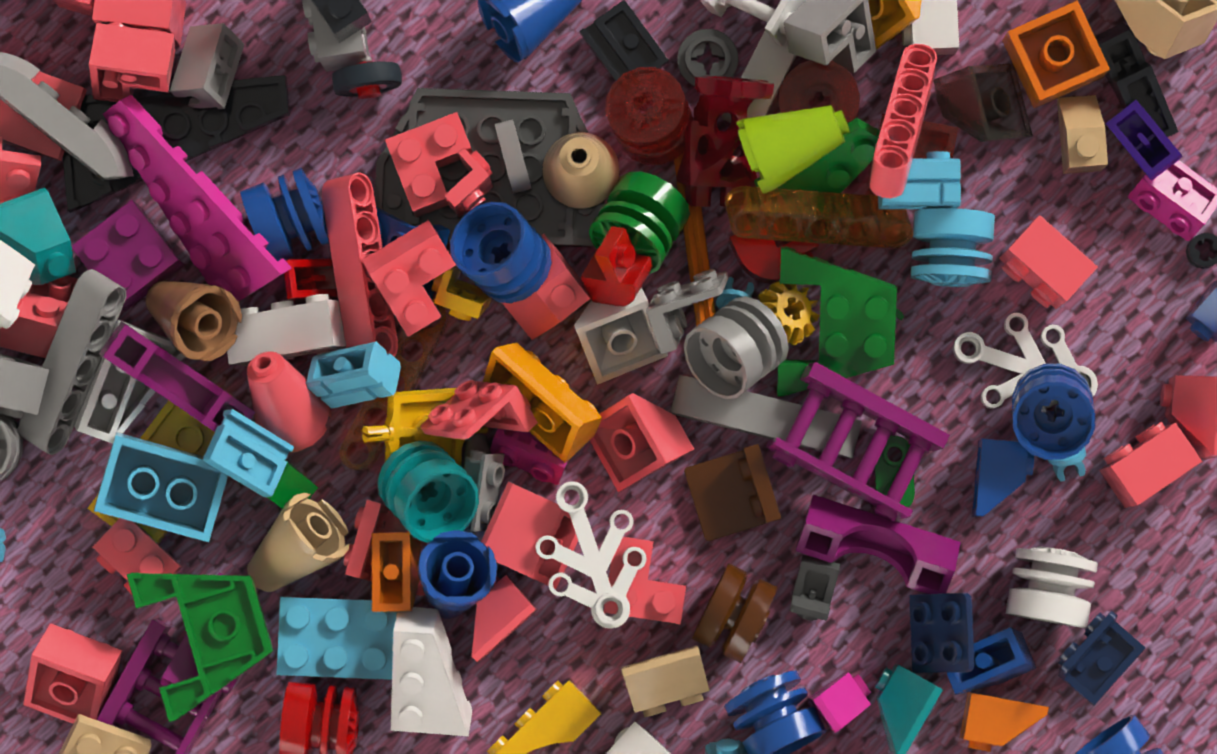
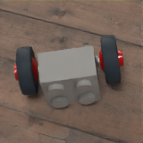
(355, 69)

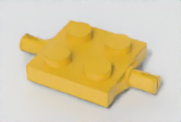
(404, 419)

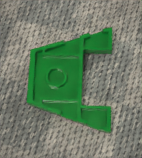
(854, 319)
(221, 626)

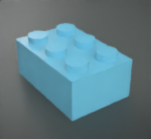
(161, 487)
(334, 639)

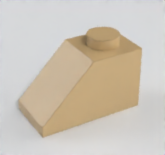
(1082, 135)

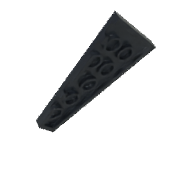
(249, 107)

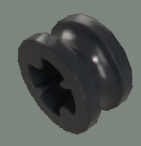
(1193, 254)

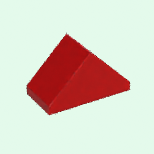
(310, 278)

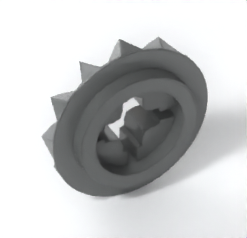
(694, 47)

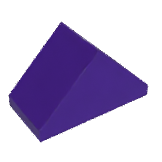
(1144, 140)

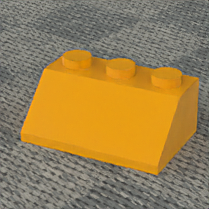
(561, 415)

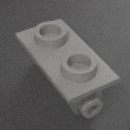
(487, 474)

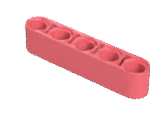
(903, 121)
(352, 237)

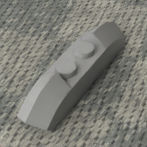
(38, 104)

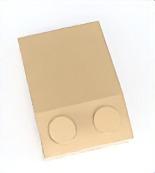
(1170, 25)
(666, 680)

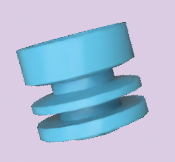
(952, 246)

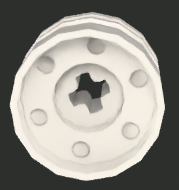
(1051, 587)

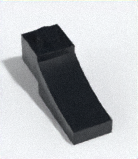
(1134, 77)

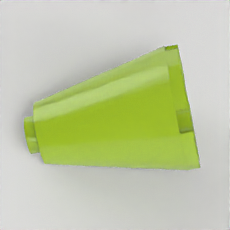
(790, 142)

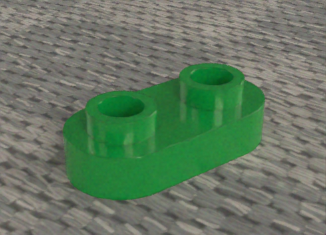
(886, 470)

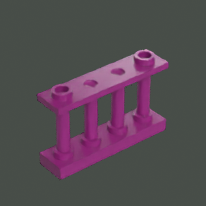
(889, 420)
(138, 677)

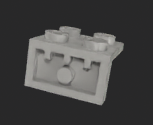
(666, 306)

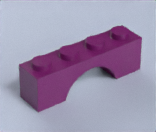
(170, 377)
(920, 556)

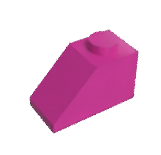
(841, 700)

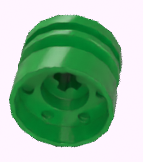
(648, 211)

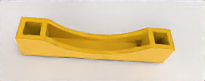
(557, 721)

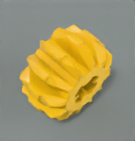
(796, 304)

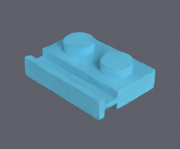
(248, 453)

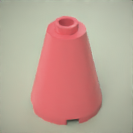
(284, 402)

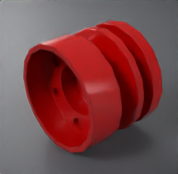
(318, 724)

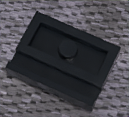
(622, 42)

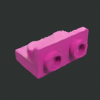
(1177, 199)
(528, 454)

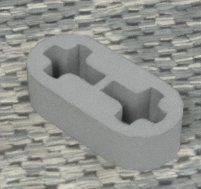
(513, 156)

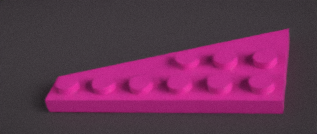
(194, 206)

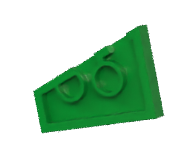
(841, 165)

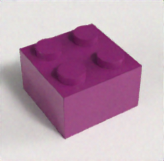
(129, 252)

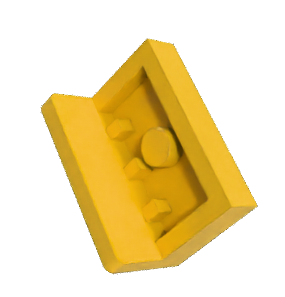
(458, 296)

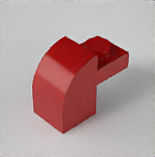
(762, 258)
(616, 270)

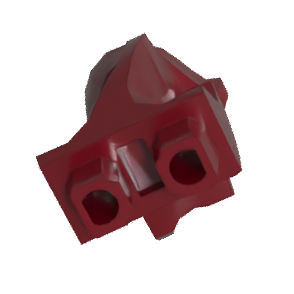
(709, 152)

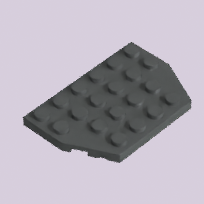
(539, 123)

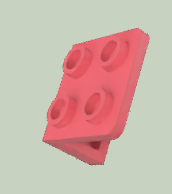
(478, 406)
(371, 519)

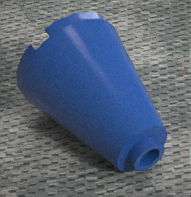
(523, 22)
(456, 572)

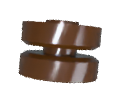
(735, 613)

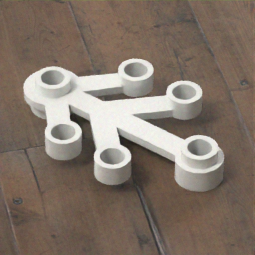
(1017, 364)
(594, 561)

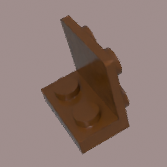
(732, 493)

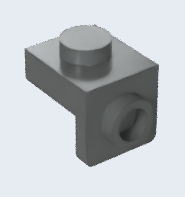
(814, 588)

